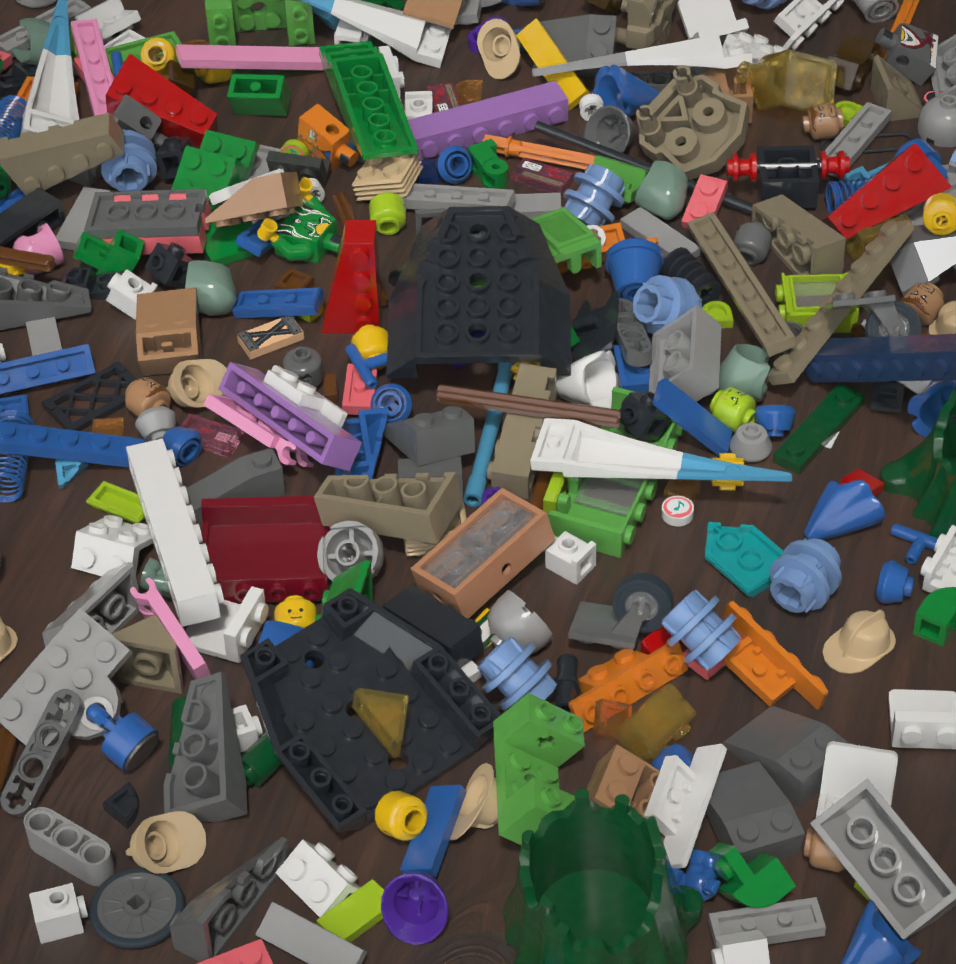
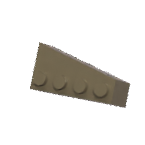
(60, 152)
(800, 238)
(520, 433)
(392, 505)

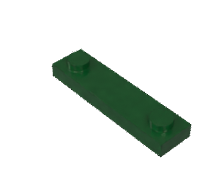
(818, 429)

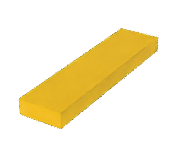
(546, 53)

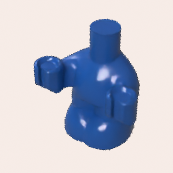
(700, 874)

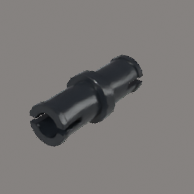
(566, 680)

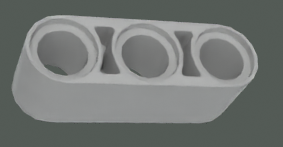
(69, 846)

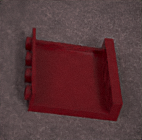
(265, 546)

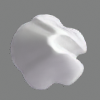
(590, 380)

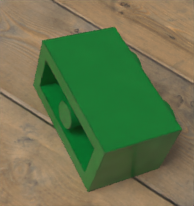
(259, 95)

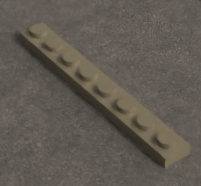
(742, 285)
(824, 323)

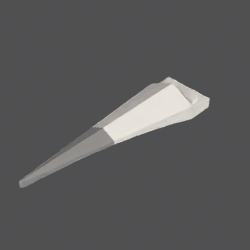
(694, 52)

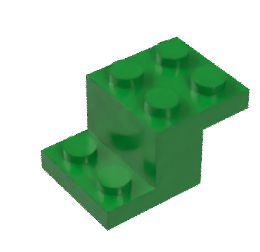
(217, 164)

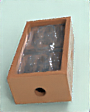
(484, 552)

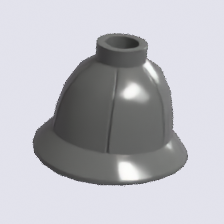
(610, 128)

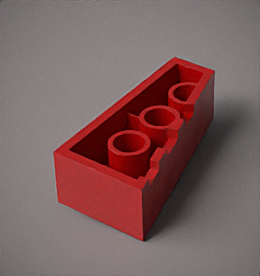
(178, 110)
(895, 188)
(355, 283)

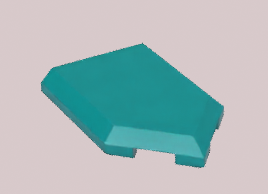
(742, 555)

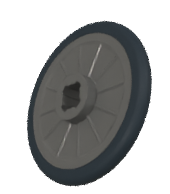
(114, 906)

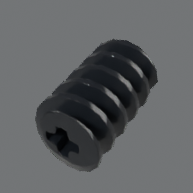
(684, 265)

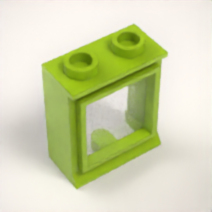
(802, 298)

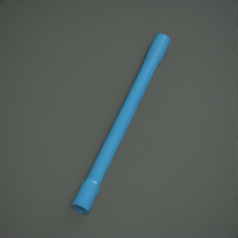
(477, 481)

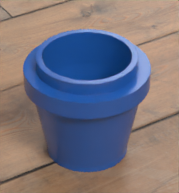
(632, 264)

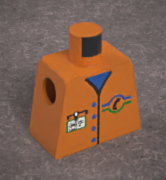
(326, 137)

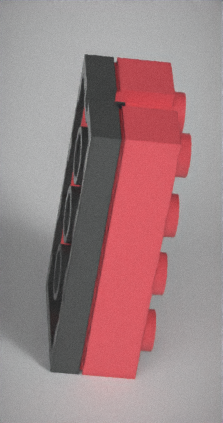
(152, 217)

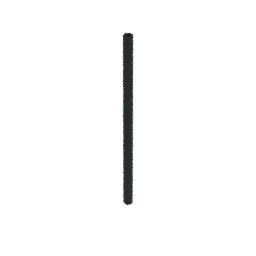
(601, 150)

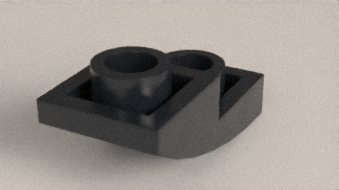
(87, 278)

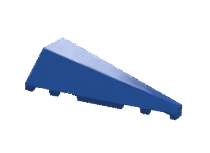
(369, 430)

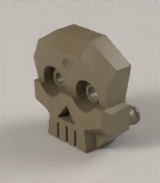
(647, 23)
(680, 117)

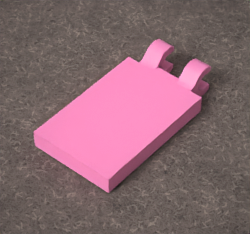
(256, 428)
(186, 649)

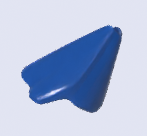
(623, 89)
(928, 405)
(844, 510)
(878, 942)

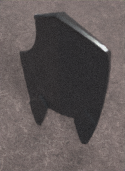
(595, 327)

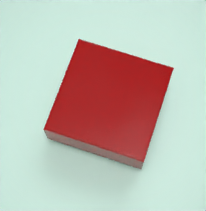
(875, 484)

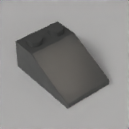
(583, 38)
(434, 435)
(788, 749)
(754, 814)

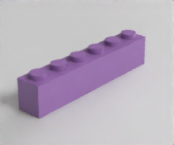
(495, 116)
(298, 424)

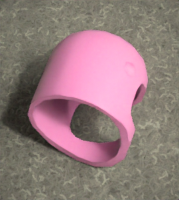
(42, 242)

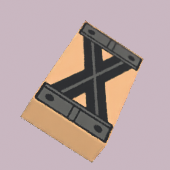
(270, 337)

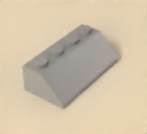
(886, 860)

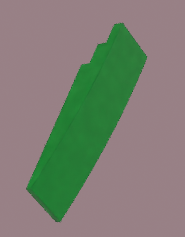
(368, 100)

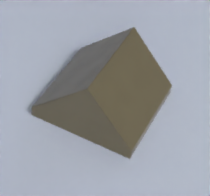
(894, 91)
(153, 659)

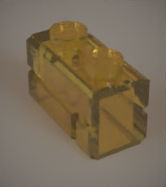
(656, 723)

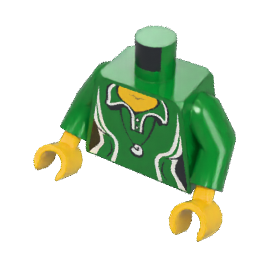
(304, 234)

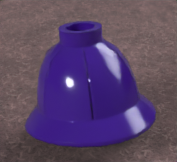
(414, 908)

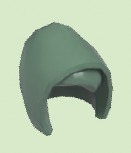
(38, 32)
(663, 190)
(213, 285)
(745, 370)

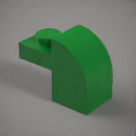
(118, 255)
(937, 616)
(751, 884)

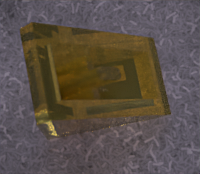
(383, 715)

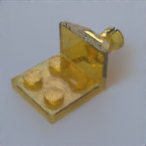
(790, 80)

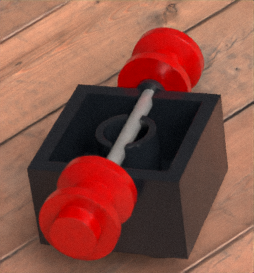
(788, 171)

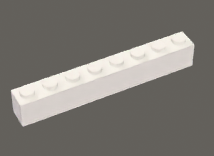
(174, 534)

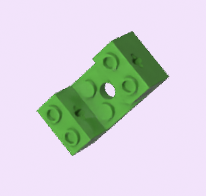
(235, 16)
(529, 748)

